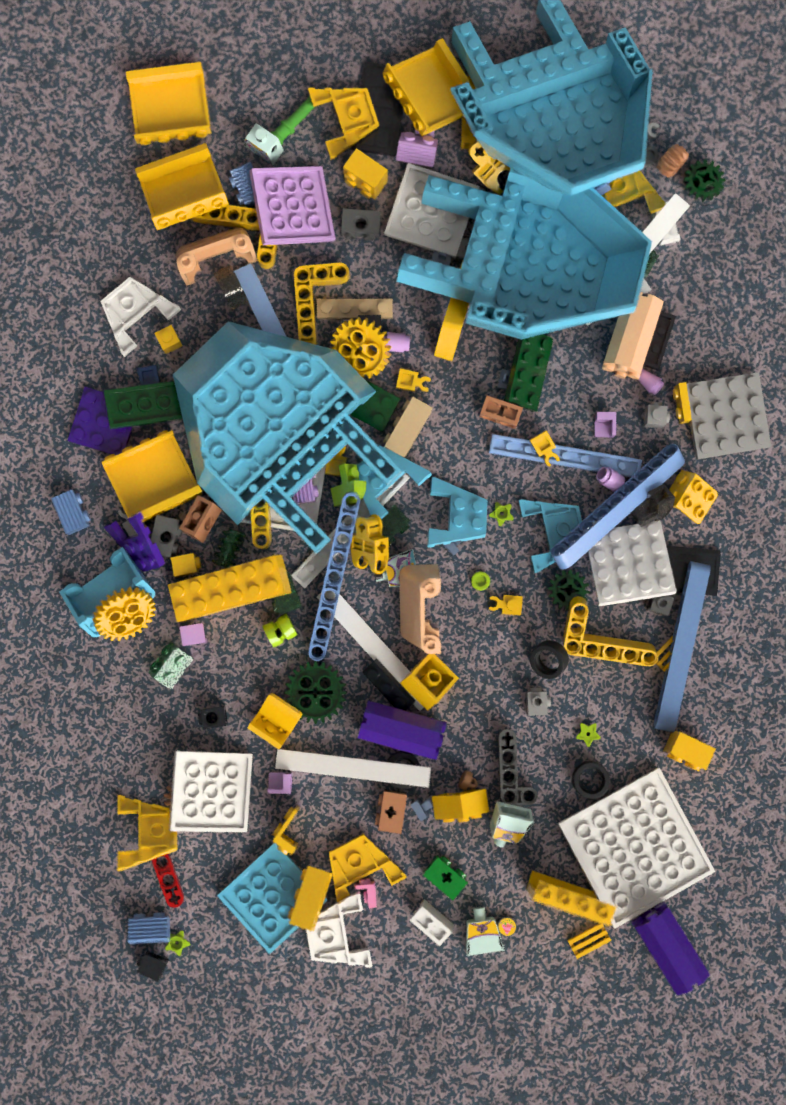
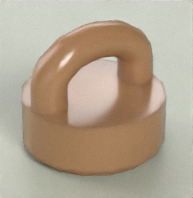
(466, 778)

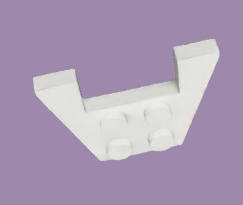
(128, 305)
(329, 938)

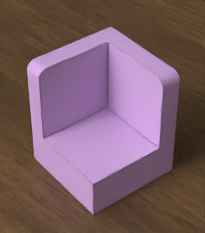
(605, 424)
(192, 634)
(280, 783)

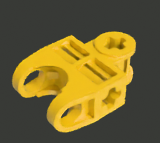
(487, 168)
(369, 545)

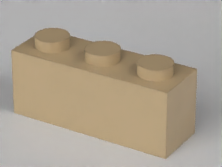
(407, 427)

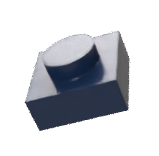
(148, 375)

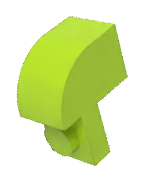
(350, 482)

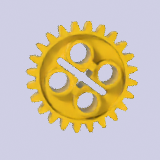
(371, 336)
(124, 613)

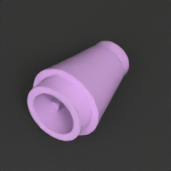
(650, 382)

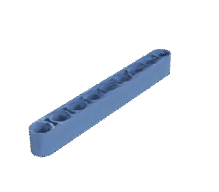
(617, 506)
(335, 586)
(682, 646)

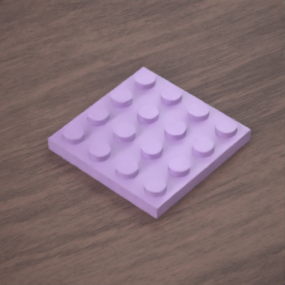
(292, 205)

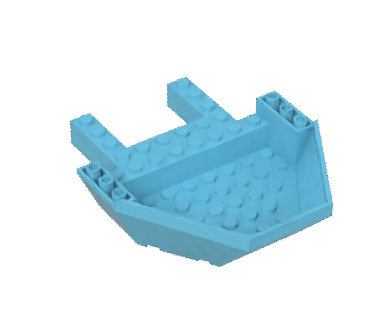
(562, 110)
(535, 257)
(268, 419)

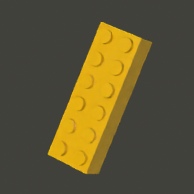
(229, 588)

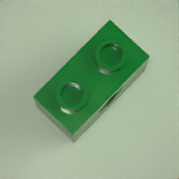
(450, 887)

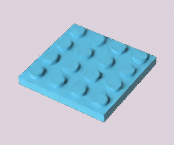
(265, 896)

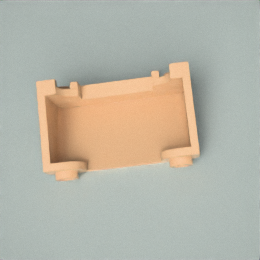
(192, 253)
(415, 585)

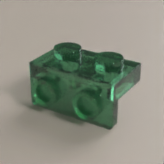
(394, 523)
(170, 665)

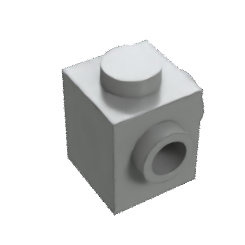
(656, 415)
(537, 702)

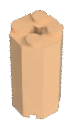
(632, 338)

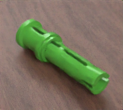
(287, 126)

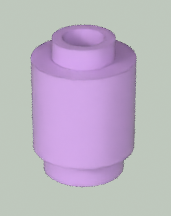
(398, 341)
(610, 478)

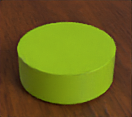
(480, 581)

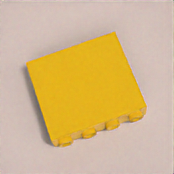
(424, 87)
(169, 103)
(181, 186)
(151, 476)
(569, 898)

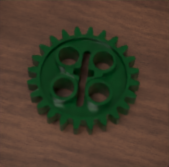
(315, 674)

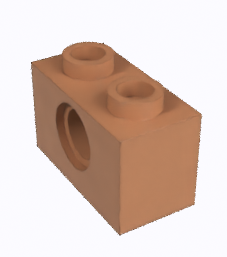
(200, 519)

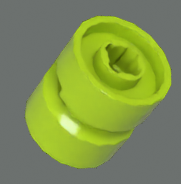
(286, 627)

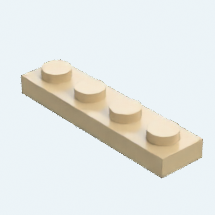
(353, 307)

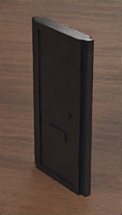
(388, 111)
(680, 559)

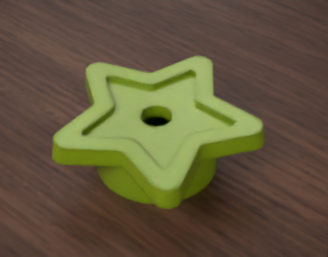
(501, 518)
(583, 733)
(177, 947)

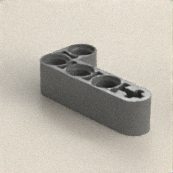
(503, 766)

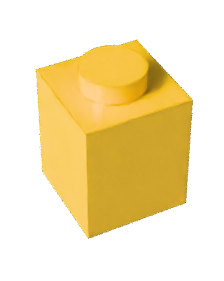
(168, 339)
(185, 565)

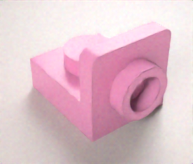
(370, 894)

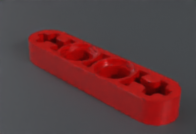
(161, 872)

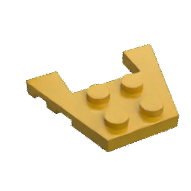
(354, 115)
(633, 187)
(153, 832)
(357, 860)

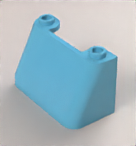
(84, 599)

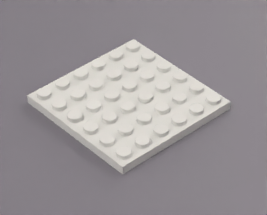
(636, 847)

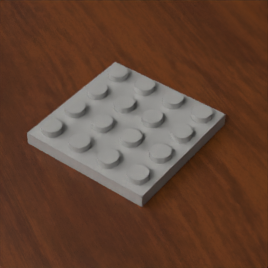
(728, 416)

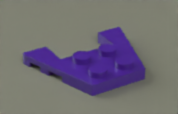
(139, 546)

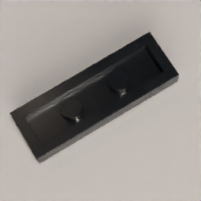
(659, 341)
(388, 685)

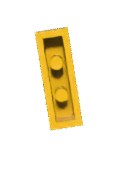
(309, 898)

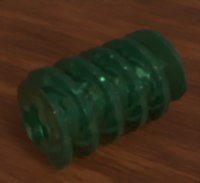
(228, 548)

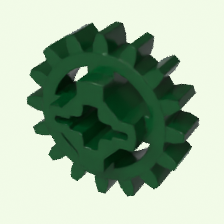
(697, 178)
(568, 581)

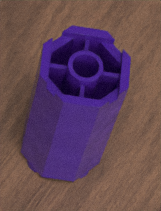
(402, 730)
(670, 949)

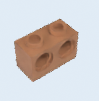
(501, 412)

